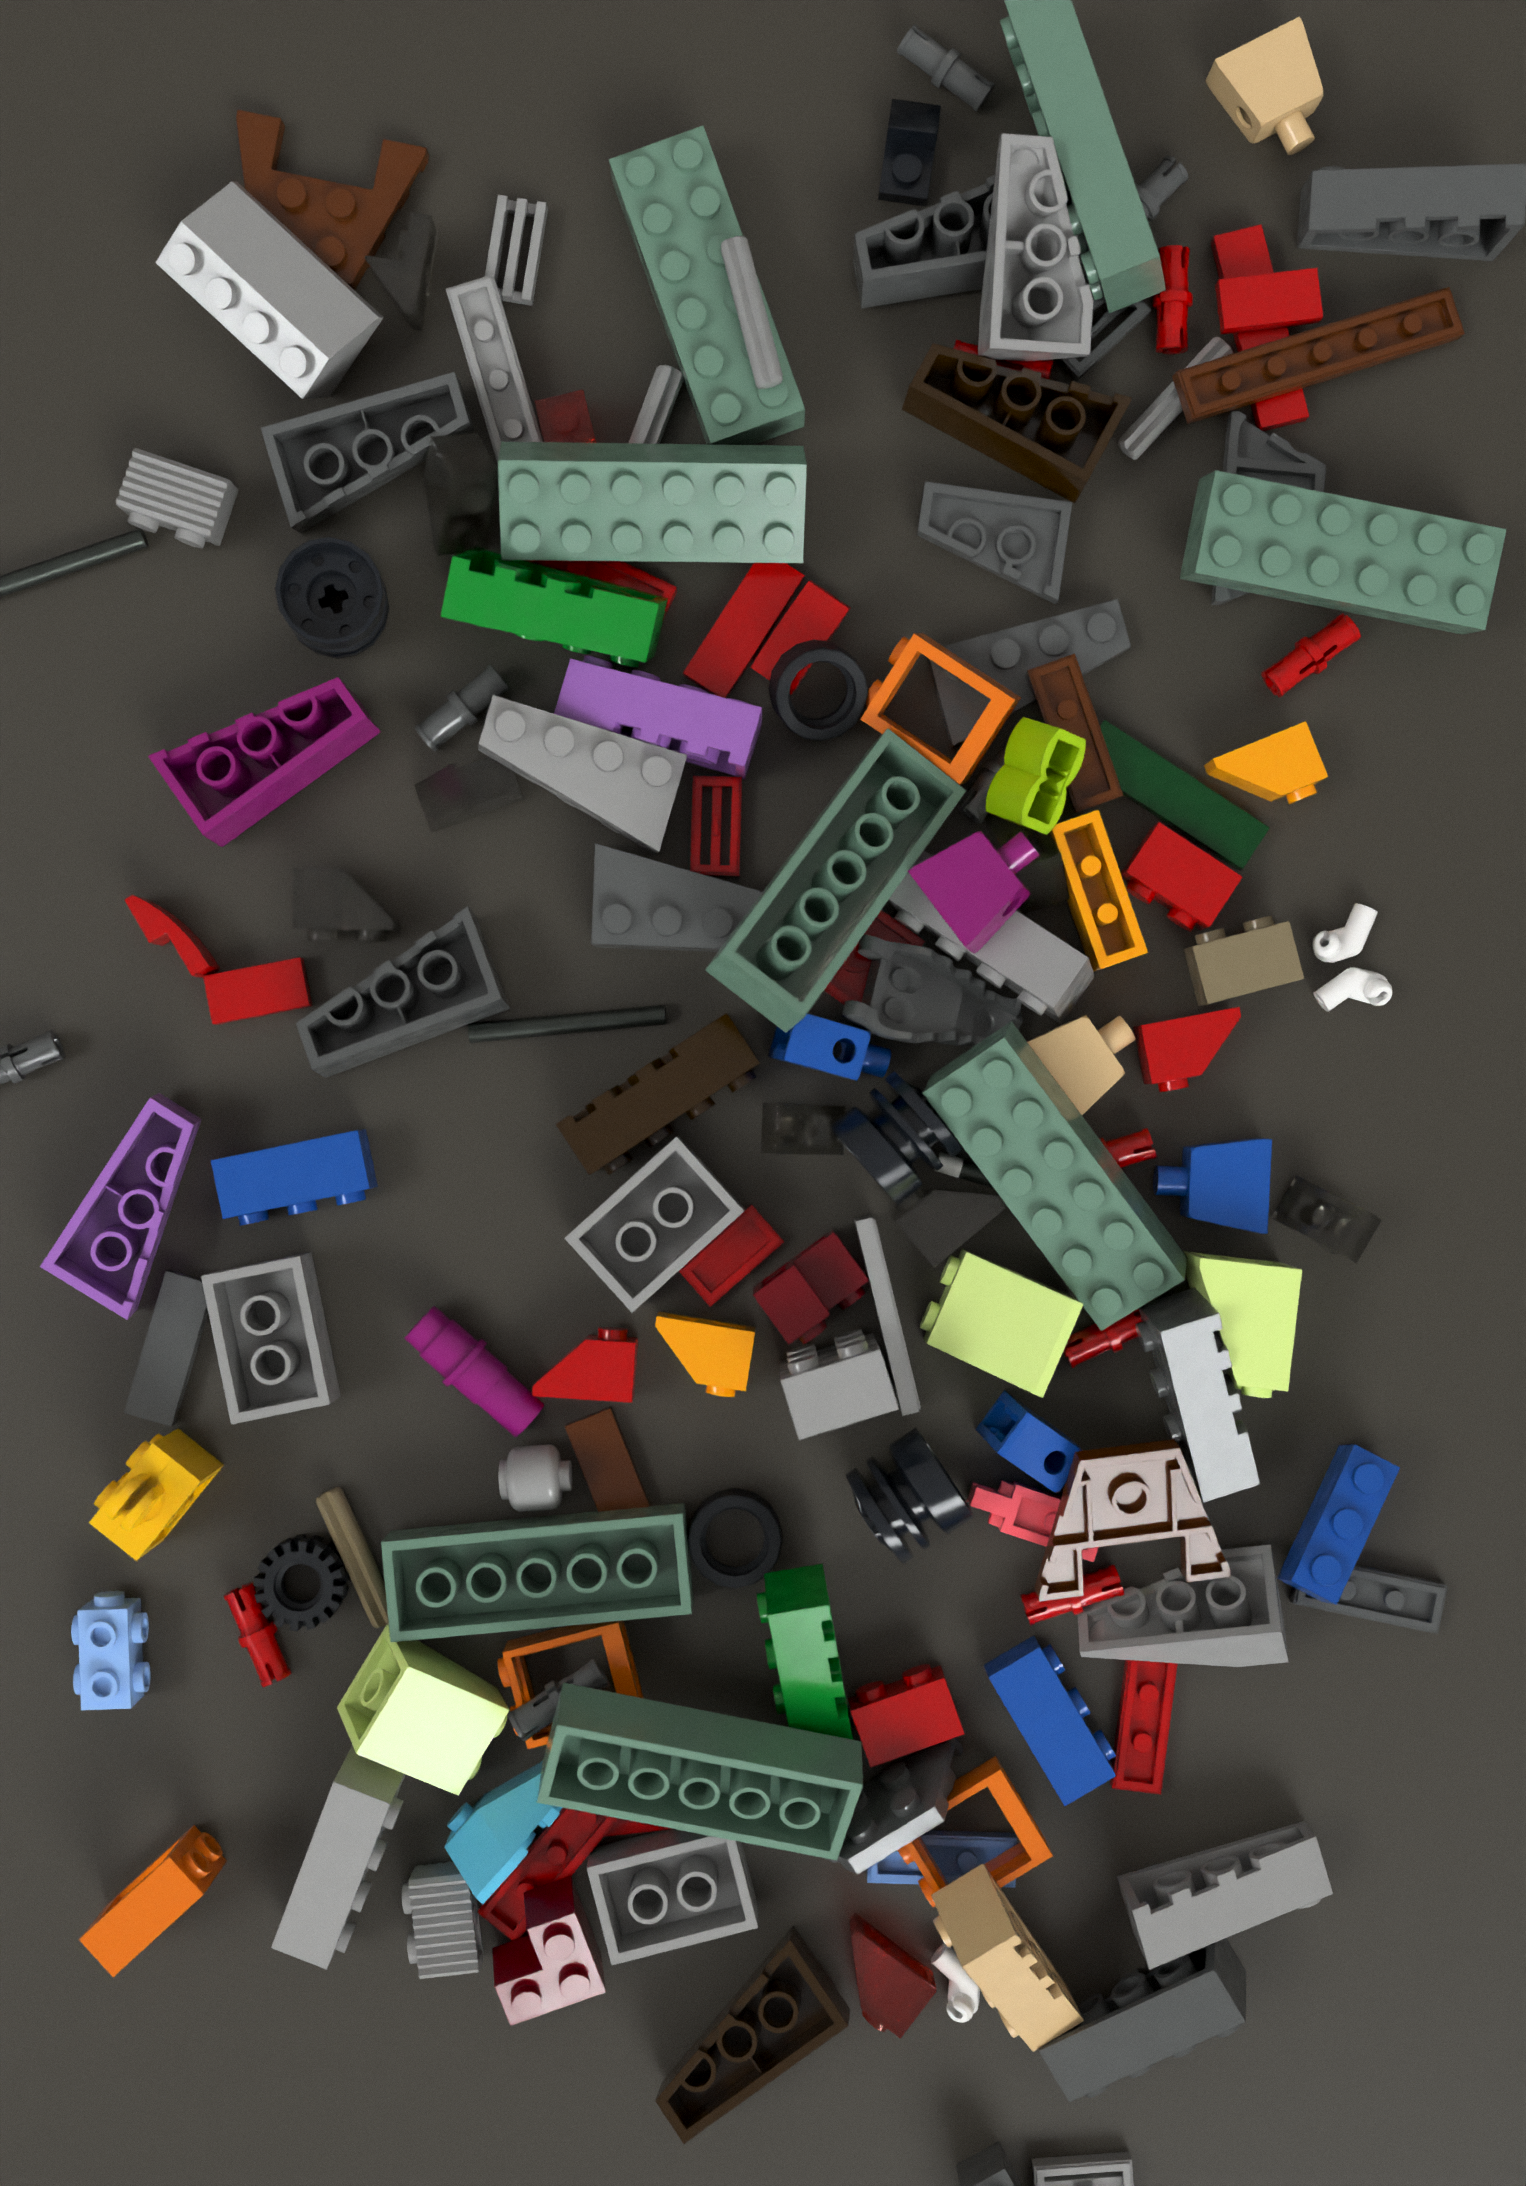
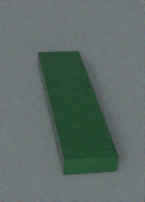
(1182, 800)

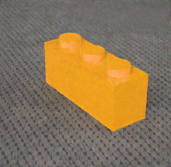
(1097, 892)

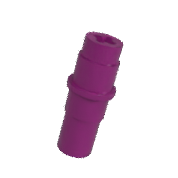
(473, 1370)

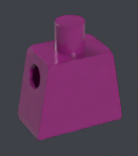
(976, 885)

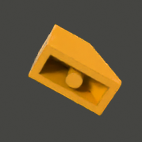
(1273, 766)
(710, 1350)

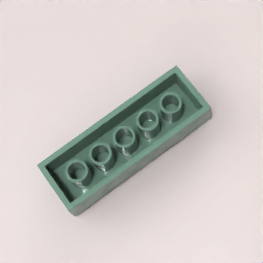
(1100, 189)
(677, 223)
(652, 502)
(1342, 553)
(836, 881)
(1056, 1176)
(537, 1572)
(701, 1772)

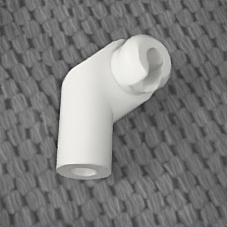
(1348, 940)
(1357, 985)
(962, 1990)

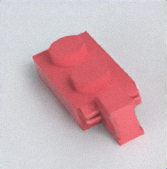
(1020, 1511)

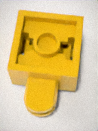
(156, 1492)

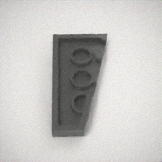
(1006, 655)

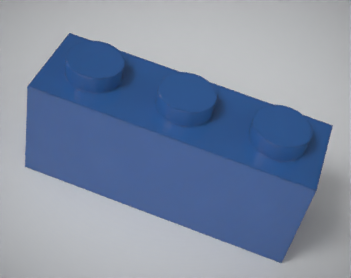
(294, 1176)
(1338, 1523)
(1051, 1719)

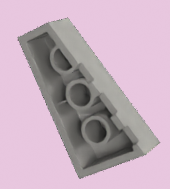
(590, 768)
(1019, 955)
(338, 1859)
(1223, 1891)

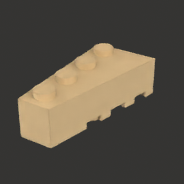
(1004, 1959)

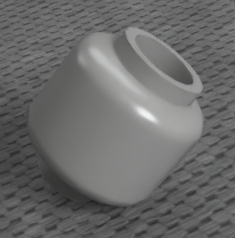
(534, 1477)

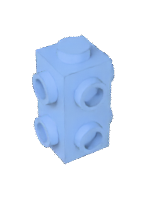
(110, 1652)

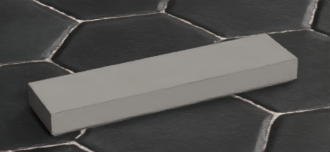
(494, 362)
(887, 1315)

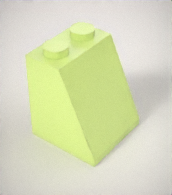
(1256, 1313)
(1000, 1321)
(421, 1713)

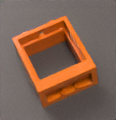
(984, 731)
(619, 1654)
(1005, 1867)
(154, 1900)

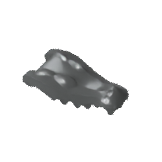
(925, 999)

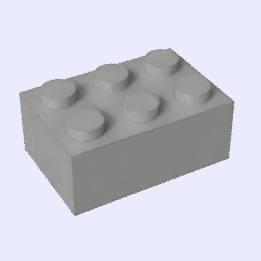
(655, 1223)
(271, 1338)
(836, 1383)
(670, 1892)

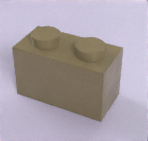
(1243, 962)

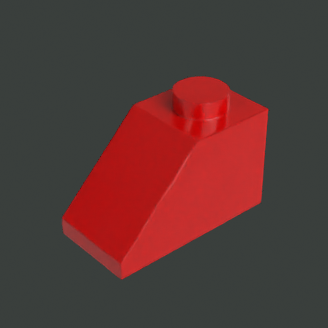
(1182, 1046)
(595, 1369)

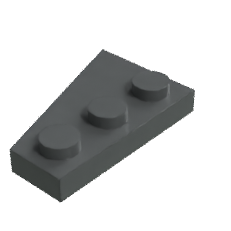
(1000, 532)

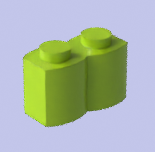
(1035, 775)

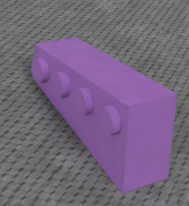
(681, 718)
(122, 1218)

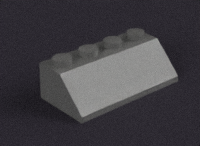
(270, 291)

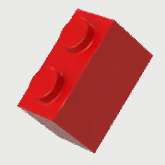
(1179, 878)
(905, 1714)

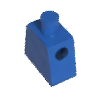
(812, 1044)
(1222, 1183)
(1028, 1441)

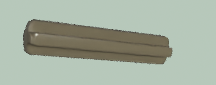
(355, 1554)

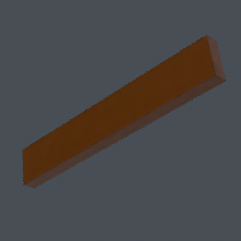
(1318, 355)

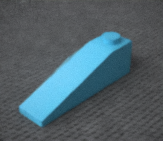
(496, 1832)

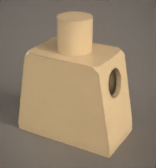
(1270, 86)
(1084, 1057)

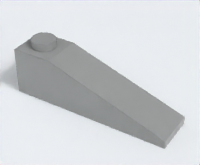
(1033, 274)
(1197, 1622)

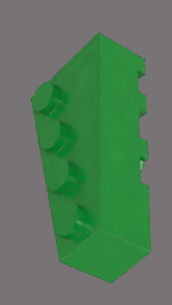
(553, 606)
(804, 1651)

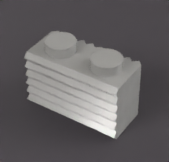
(176, 498)
(444, 1922)

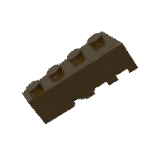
(1017, 417)
(659, 1095)
(760, 2034)

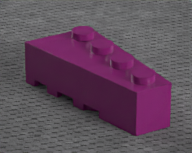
(264, 758)

